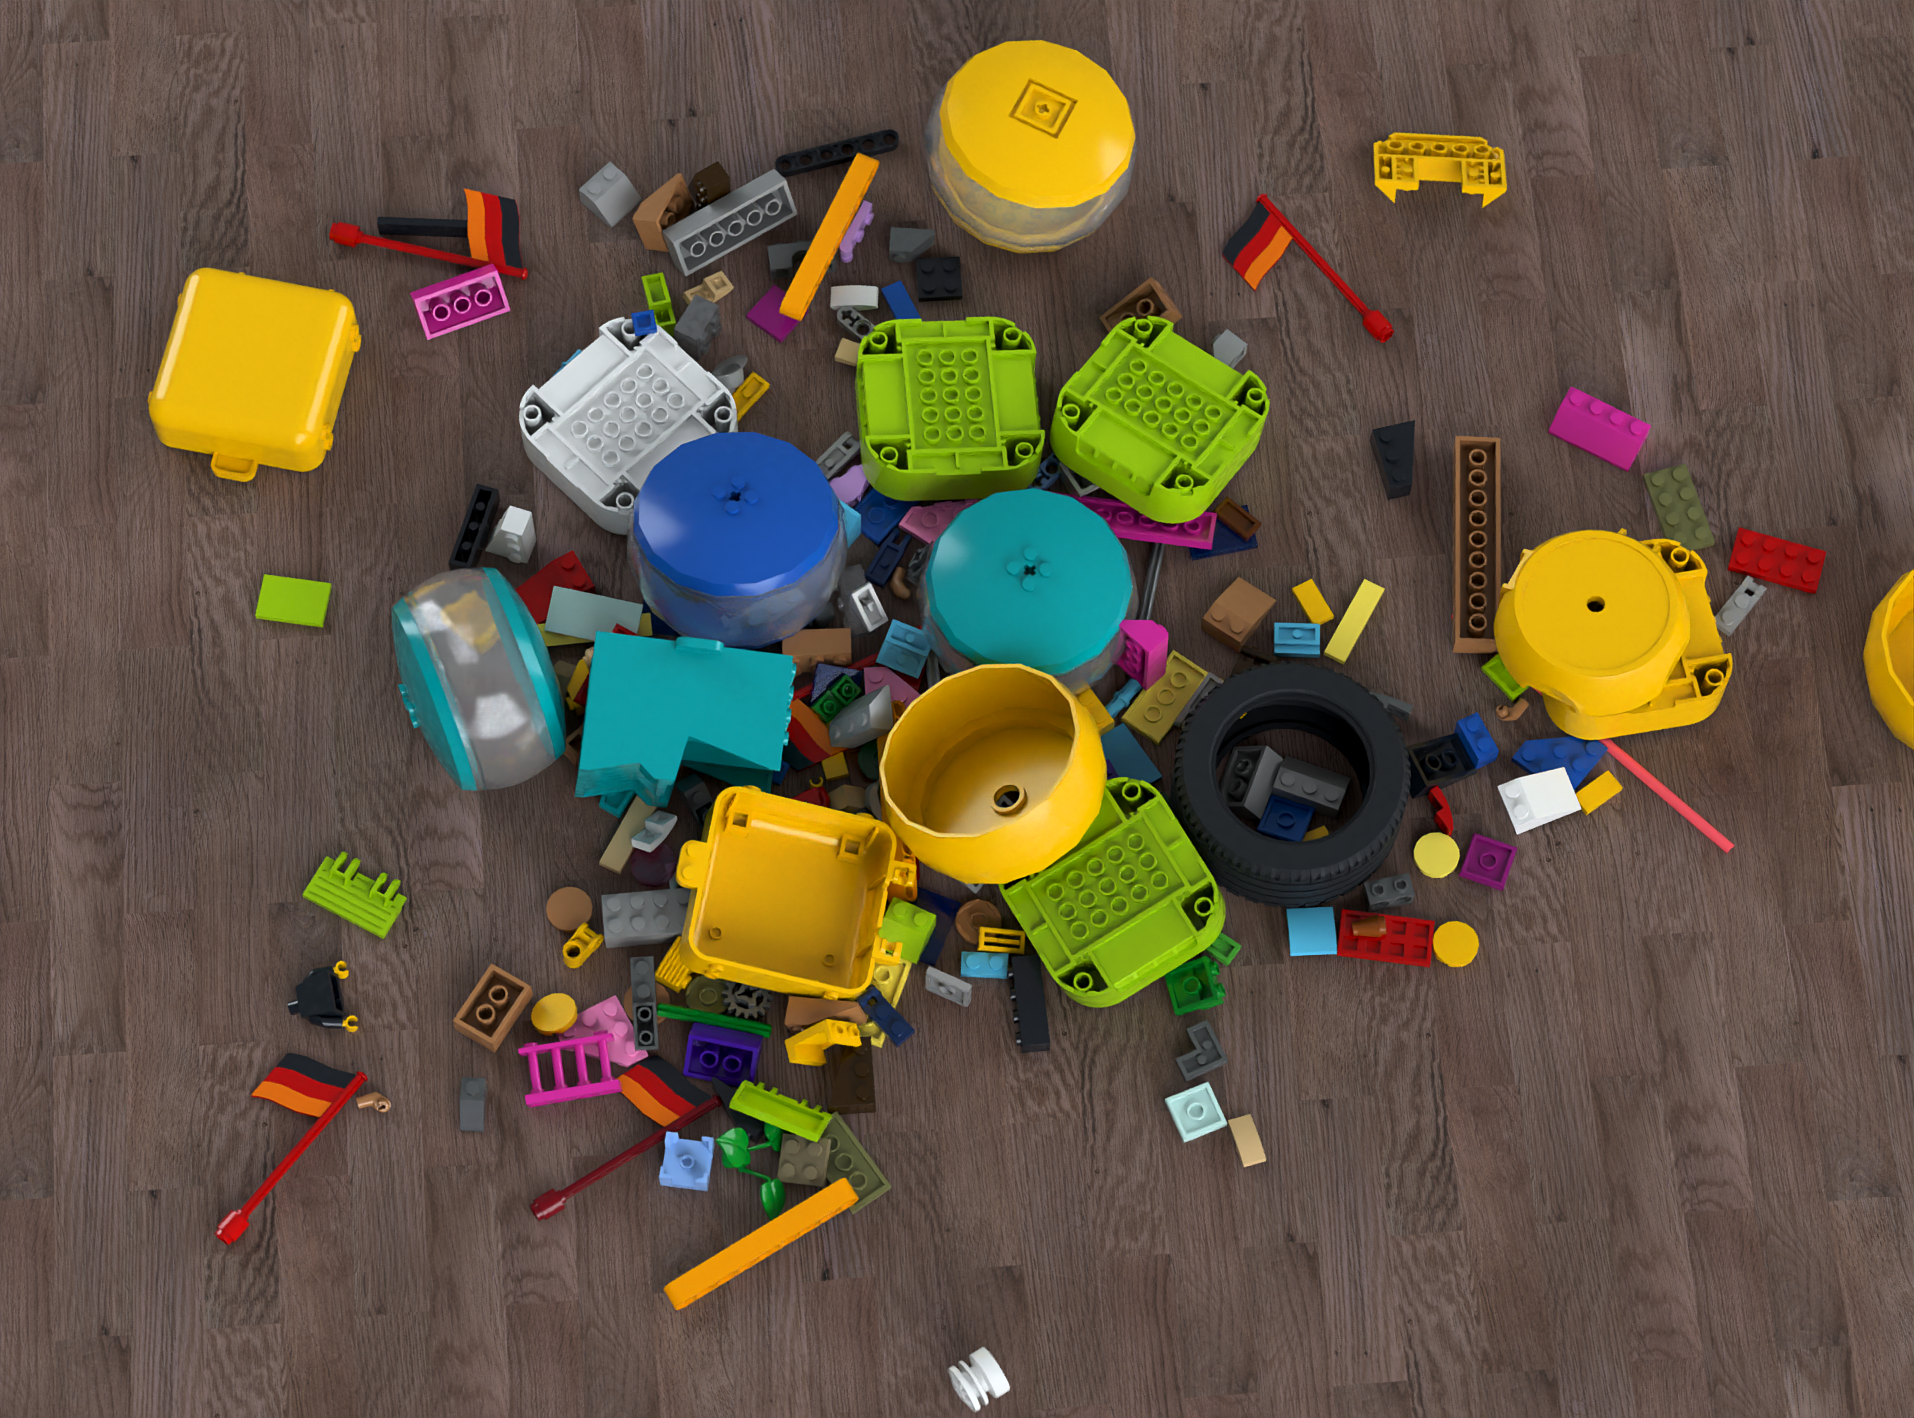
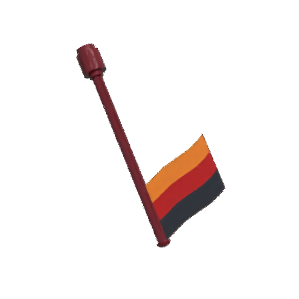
(658, 1094)

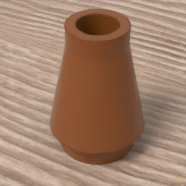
(1371, 926)

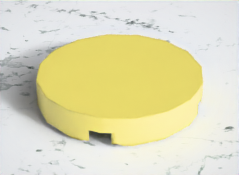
(1436, 855)

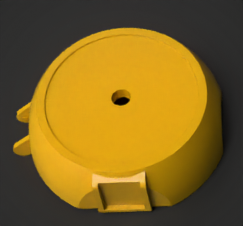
(1586, 657)

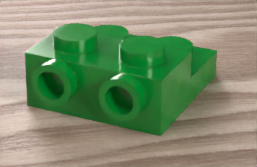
(1195, 986)

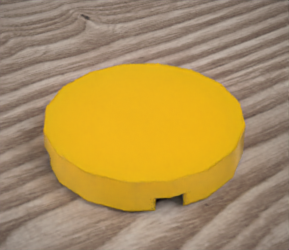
(1455, 944)
(554, 1014)

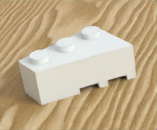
(513, 535)

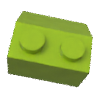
(909, 926)

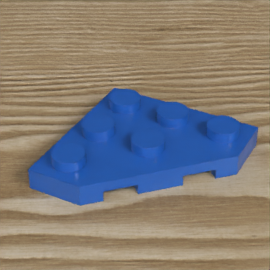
(1572, 753)

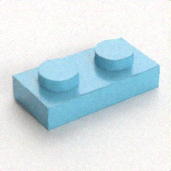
(984, 965)

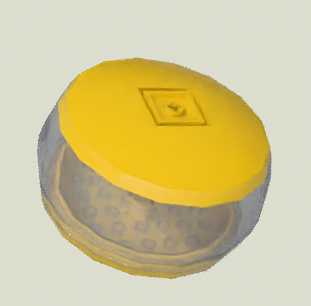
(1030, 146)

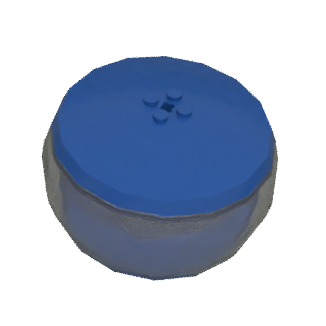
(737, 539)

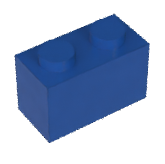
(1476, 740)

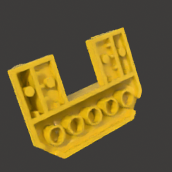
(1448, 158)

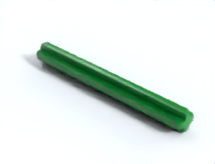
(693, 1015)

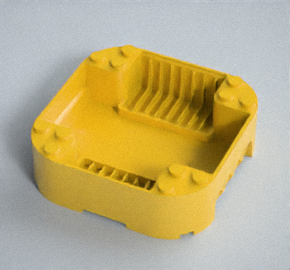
(1695, 682)

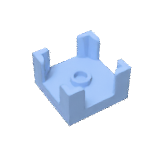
(687, 1162)

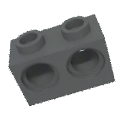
(1388, 893)

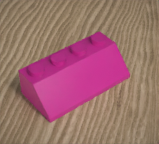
(460, 301)
(1599, 429)
(1146, 651)

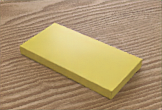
(1159, 706)
(890, 984)

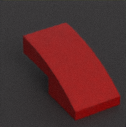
(1444, 816)

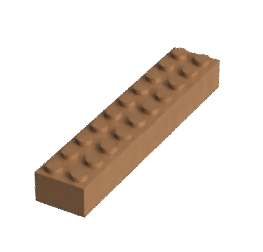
(1475, 543)

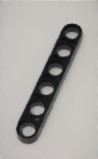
(836, 150)

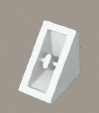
(867, 607)

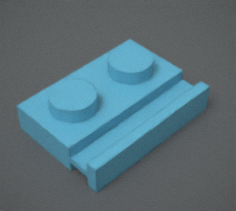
(1297, 640)

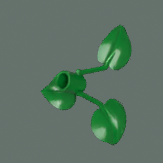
(737, 1155)

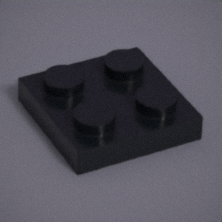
(939, 279)

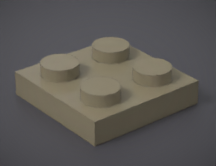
(803, 1160)

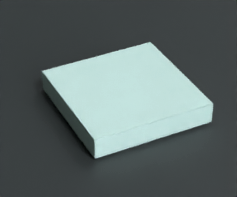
(1195, 1112)

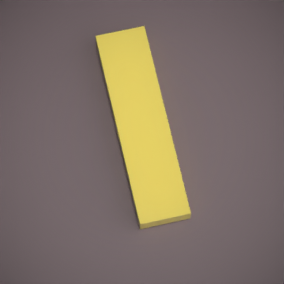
(1354, 621)

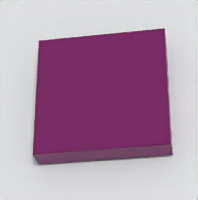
(767, 316)
(1488, 861)

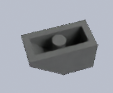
(909, 243)
(473, 1104)

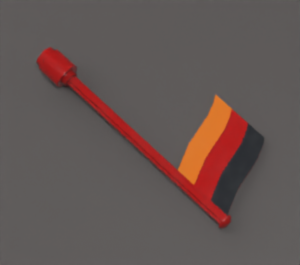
(491, 236)
(1263, 242)
(808, 735)
(307, 1090)

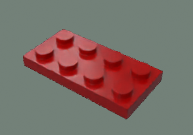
(1777, 560)
(1406, 940)

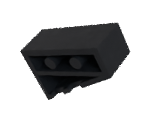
(1394, 457)

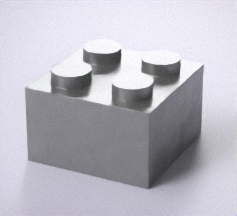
(698, 327)

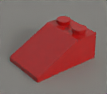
(561, 572)

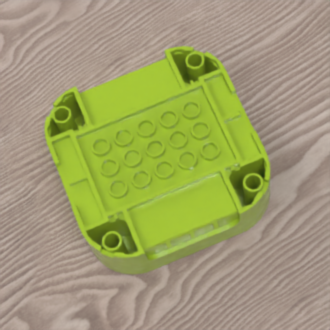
(948, 408)
(1158, 421)
(1121, 900)

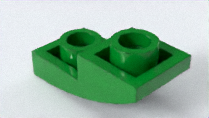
(835, 698)

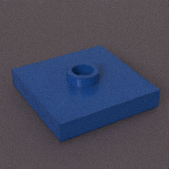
(1285, 819)

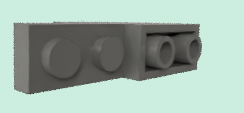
(644, 1003)

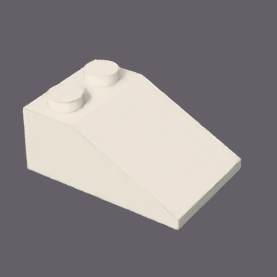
(1538, 799)

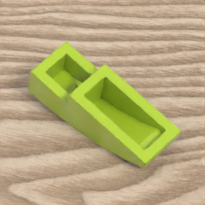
(659, 301)

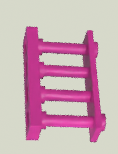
(584, 1087)

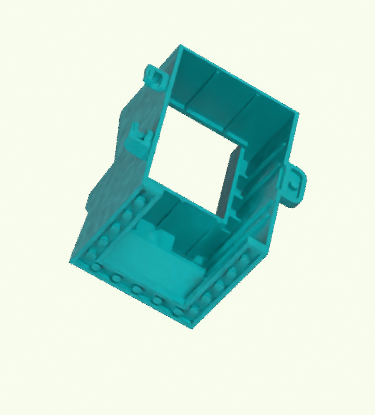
(680, 705)

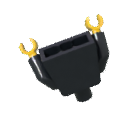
(321, 998)

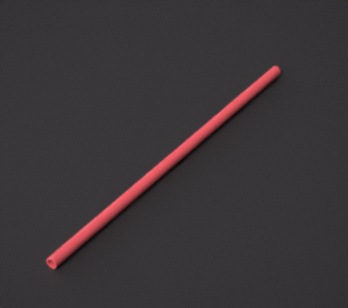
(1667, 795)

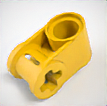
(584, 942)

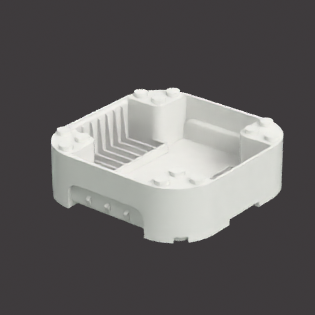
(618, 415)

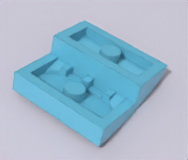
(904, 649)
(1311, 931)

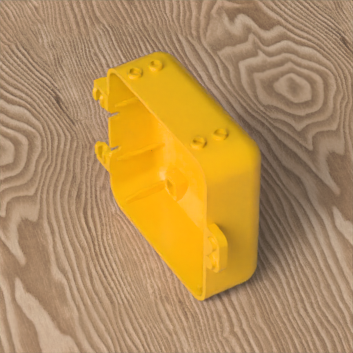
(254, 372)
(788, 895)

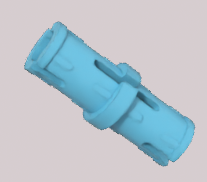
(1122, 698)

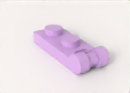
(856, 231)

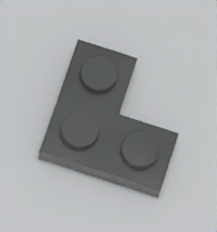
(1207, 1053)

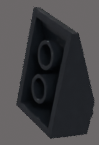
(1438, 763)

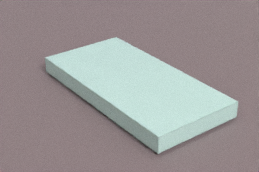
(584, 613)

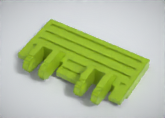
(358, 899)
(780, 1110)

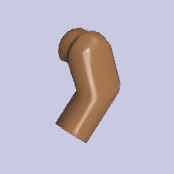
(897, 585)
(1508, 714)
(375, 1100)

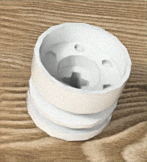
(975, 1381)

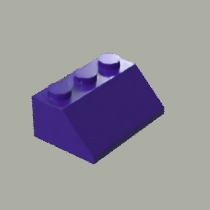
(722, 1054)

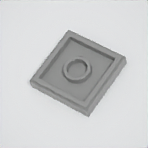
(948, 986)

